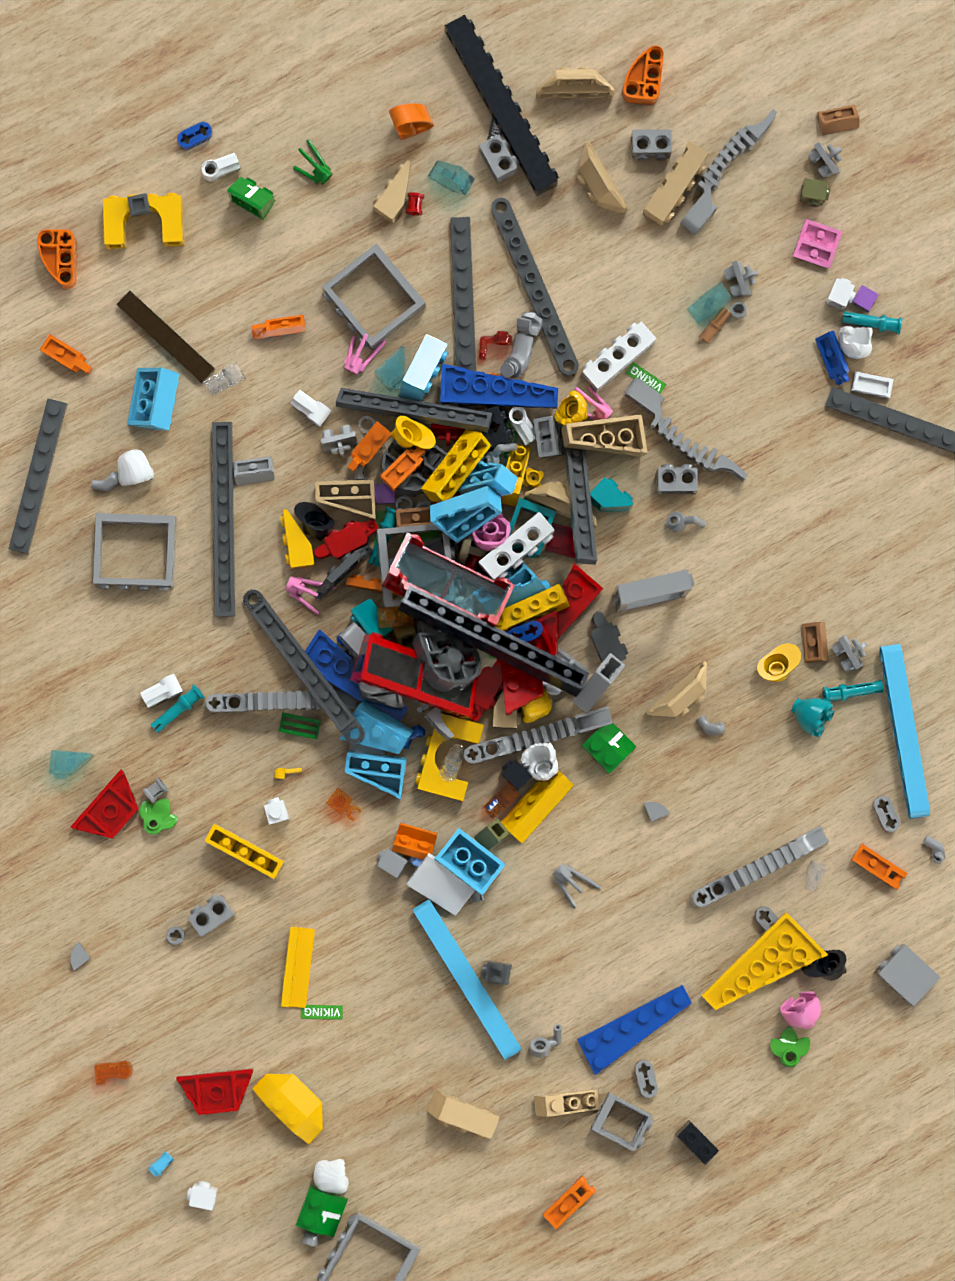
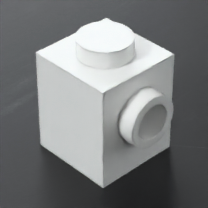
(841, 294)
(276, 811)
(202, 1195)

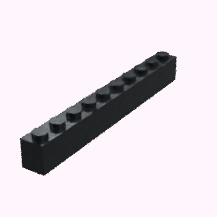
(500, 105)
(493, 641)

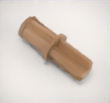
(714, 325)

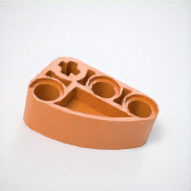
(639, 80)
(410, 119)
(54, 253)

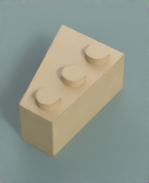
(349, 495)
(463, 1115)

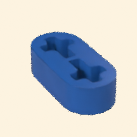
(193, 131)
(523, 628)

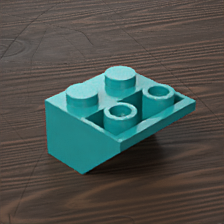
(609, 498)
(366, 617)

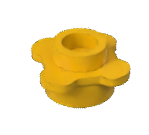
(533, 473)

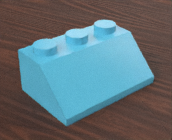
(153, 398)
(470, 861)

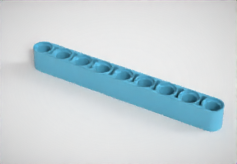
(904, 731)
(467, 979)

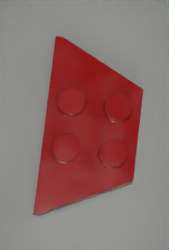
(549, 639)
(519, 688)
(110, 809)
(217, 1090)

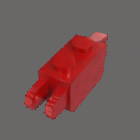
(347, 540)
(487, 686)

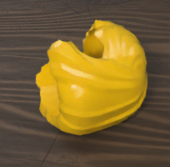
(572, 409)
(537, 708)

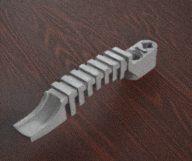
(704, 208)
(650, 401)
(352, 639)
(271, 701)
(552, 732)
(760, 867)

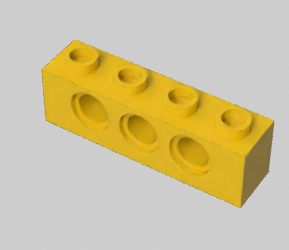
(456, 466)
(533, 608)
(244, 851)

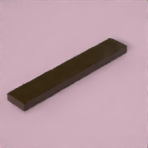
(165, 336)

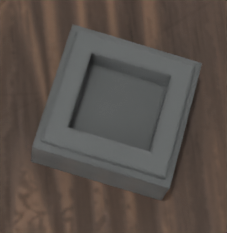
(139, 205)

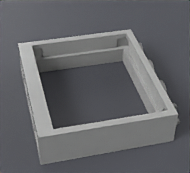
(353, 324)
(135, 519)
(383, 555)
(652, 590)
(345, 1237)

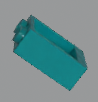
(534, 509)

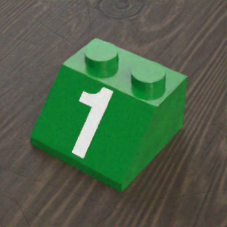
(251, 197)
(609, 747)
(321, 1212)

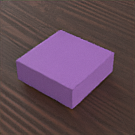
(865, 298)
(384, 494)

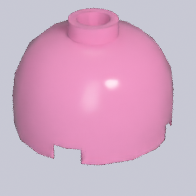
(492, 533)
(802, 1011)

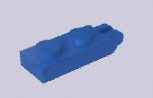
(833, 357)

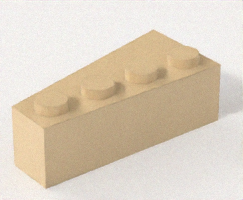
(676, 184)
(610, 435)

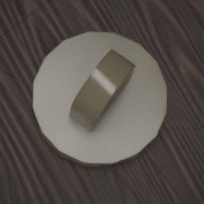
(468, 546)

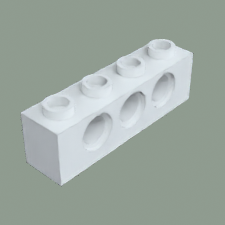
(599, 379)
(536, 524)

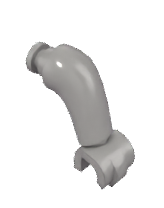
(521, 352)

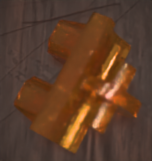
(392, 617)

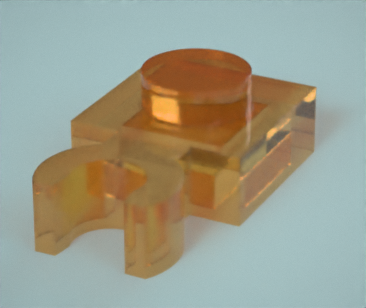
(341, 802)

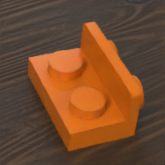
(414, 841)

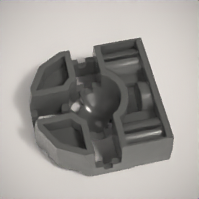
(414, 483)
(441, 674)

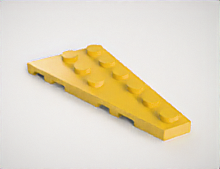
(769, 958)

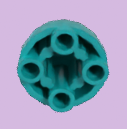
(813, 714)

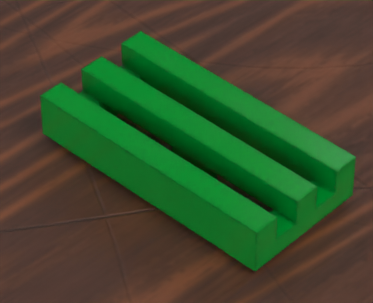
(283, 722)

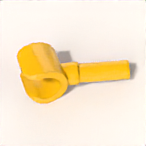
(280, 772)

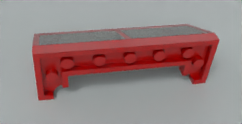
(399, 672)

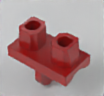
(446, 432)

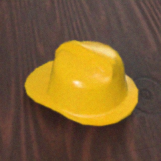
(411, 433)
(779, 662)

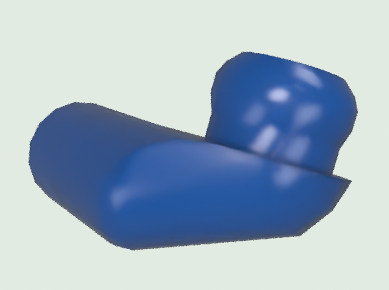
(418, 732)

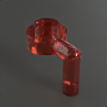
(501, 338)

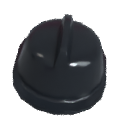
(314, 519)
(829, 967)

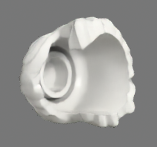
(855, 341)
(133, 468)
(540, 761)
(330, 1176)

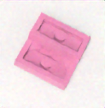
(817, 243)

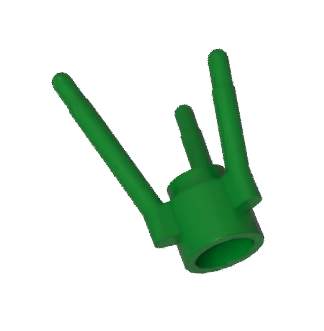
(321, 172)

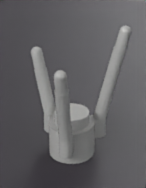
(563, 874)

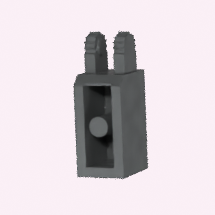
(606, 638)
(497, 972)

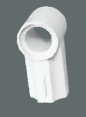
(223, 166)
(314, 411)
(524, 427)
(165, 689)

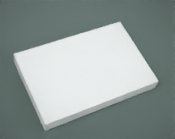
(440, 885)

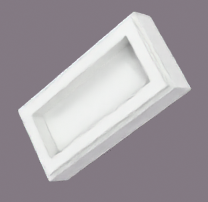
(872, 385)

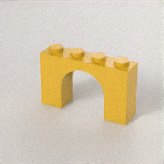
(117, 212)
(430, 779)

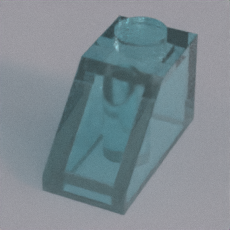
(451, 177)
(710, 303)
(392, 370)
(67, 763)

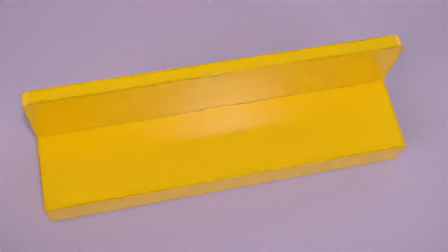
(536, 806)
(298, 967)

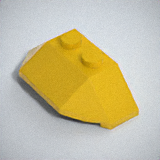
(292, 1104)

